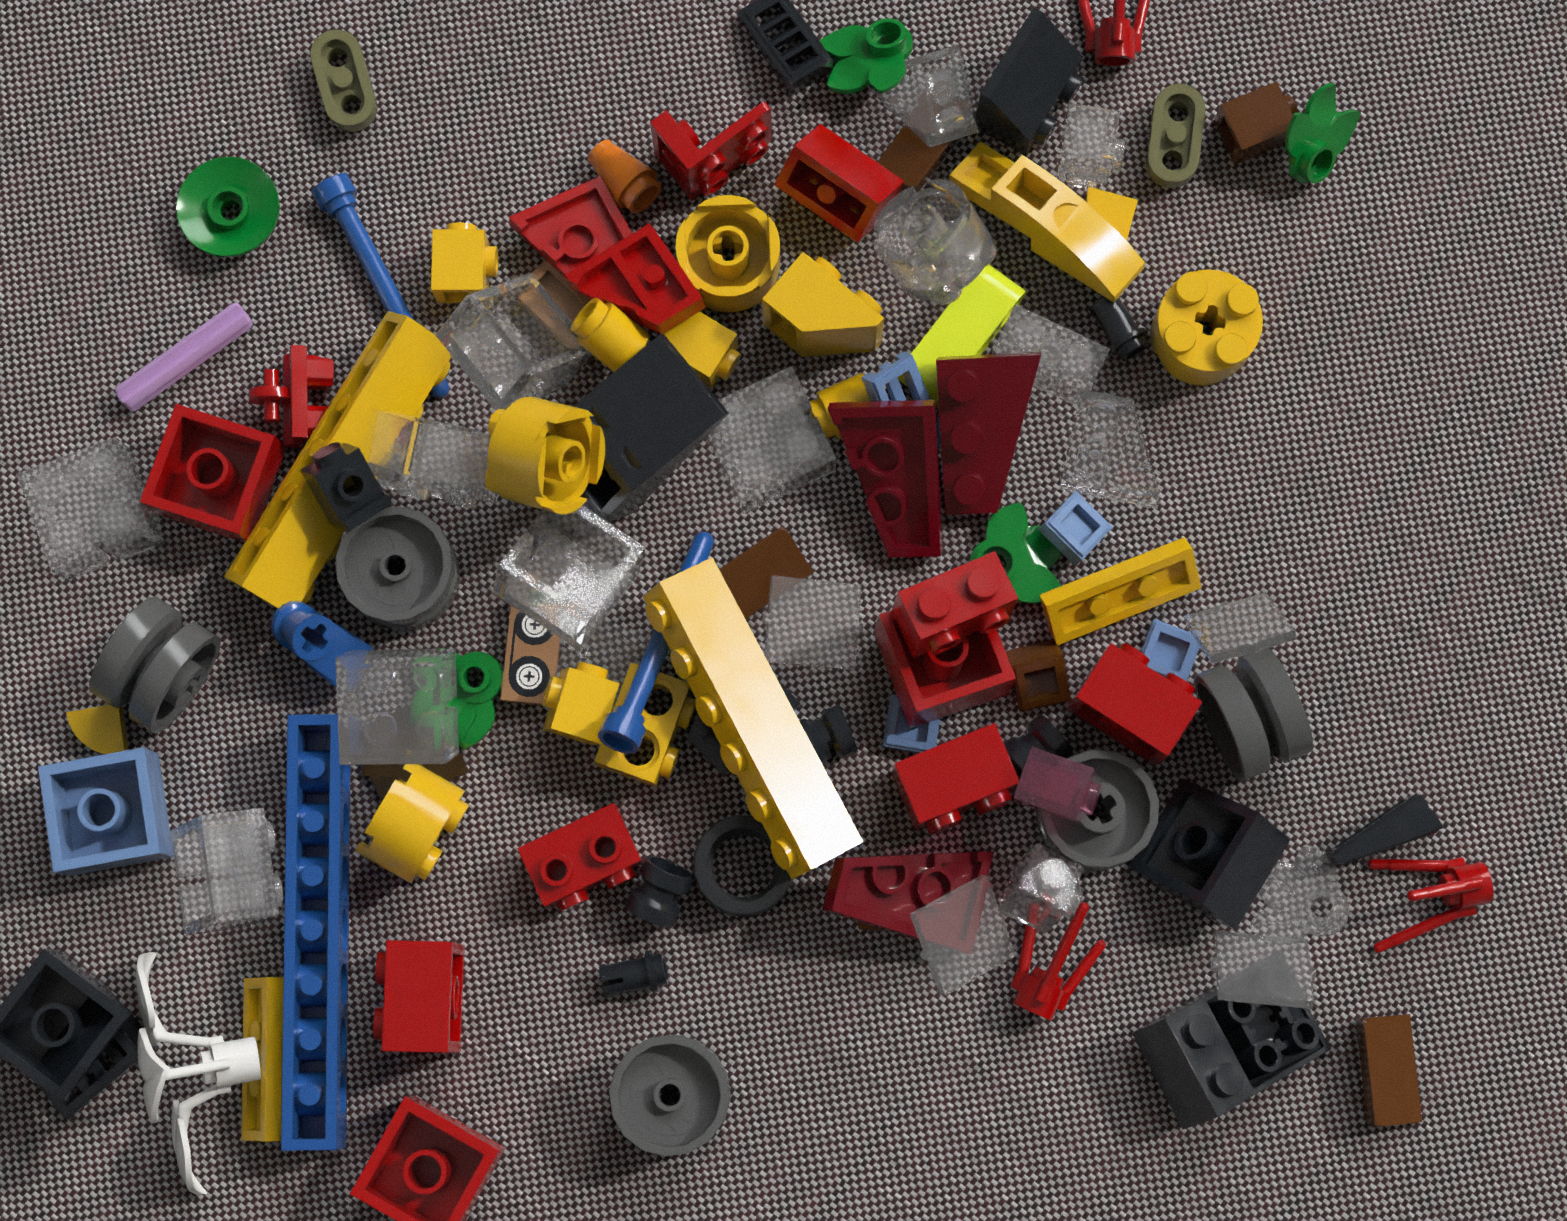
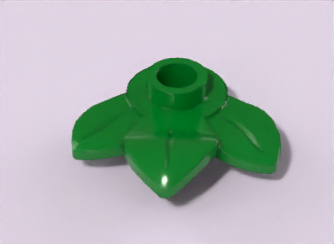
(868, 56)
(1318, 136)
(1023, 550)
(475, 704)

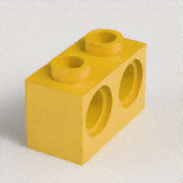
(659, 730)

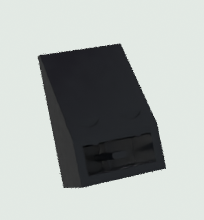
(651, 422)
(1225, 1052)

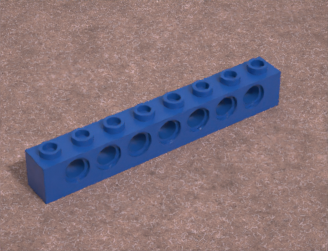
(315, 937)

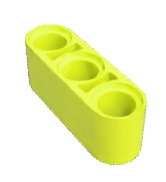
(967, 324)

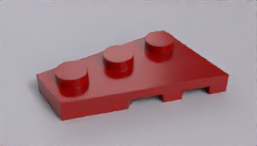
(572, 225)

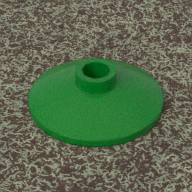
(213, 189)

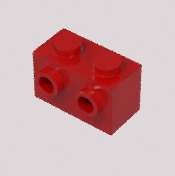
(838, 182)
(955, 605)
(581, 857)

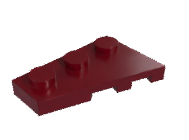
(980, 425)
(897, 465)
(890, 888)

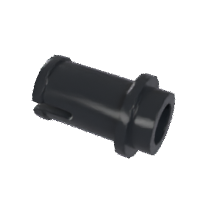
(1119, 328)
(634, 975)

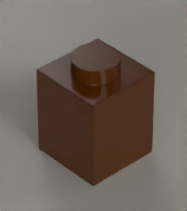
(1255, 122)

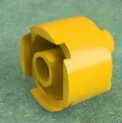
(735, 224)
(1232, 313)
(544, 454)
(411, 823)

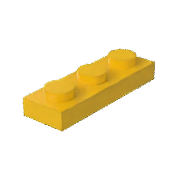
(1120, 591)
(265, 1022)

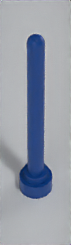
(337, 198)
(624, 726)

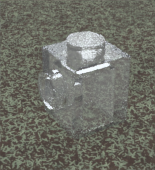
(1089, 146)
(1042, 889)

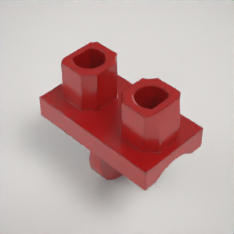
(298, 375)

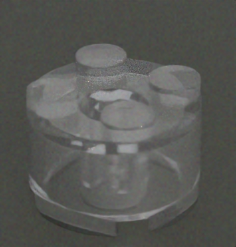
(933, 241)

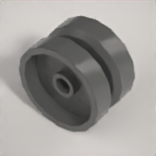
(420, 591)
(154, 664)
(1253, 714)
(1128, 819)
(639, 1086)

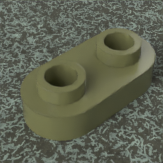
(343, 83)
(1174, 137)

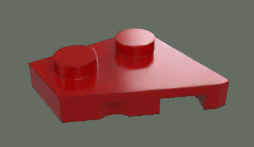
(640, 281)

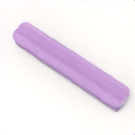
(183, 357)

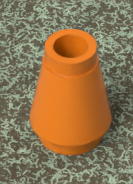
(627, 178)

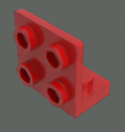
(708, 167)

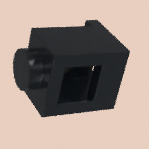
(326, 480)

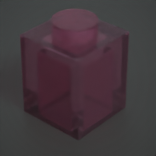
(1057, 786)

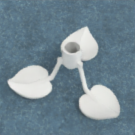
(223, 1064)

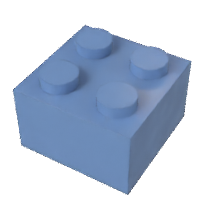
(105, 811)

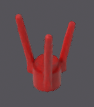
(1115, 40)
(1461, 886)
(1041, 990)

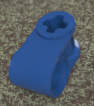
(318, 643)

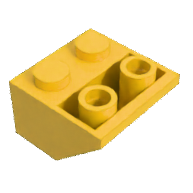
(819, 313)

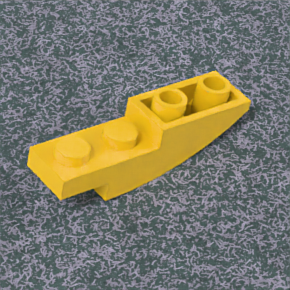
(1053, 216)

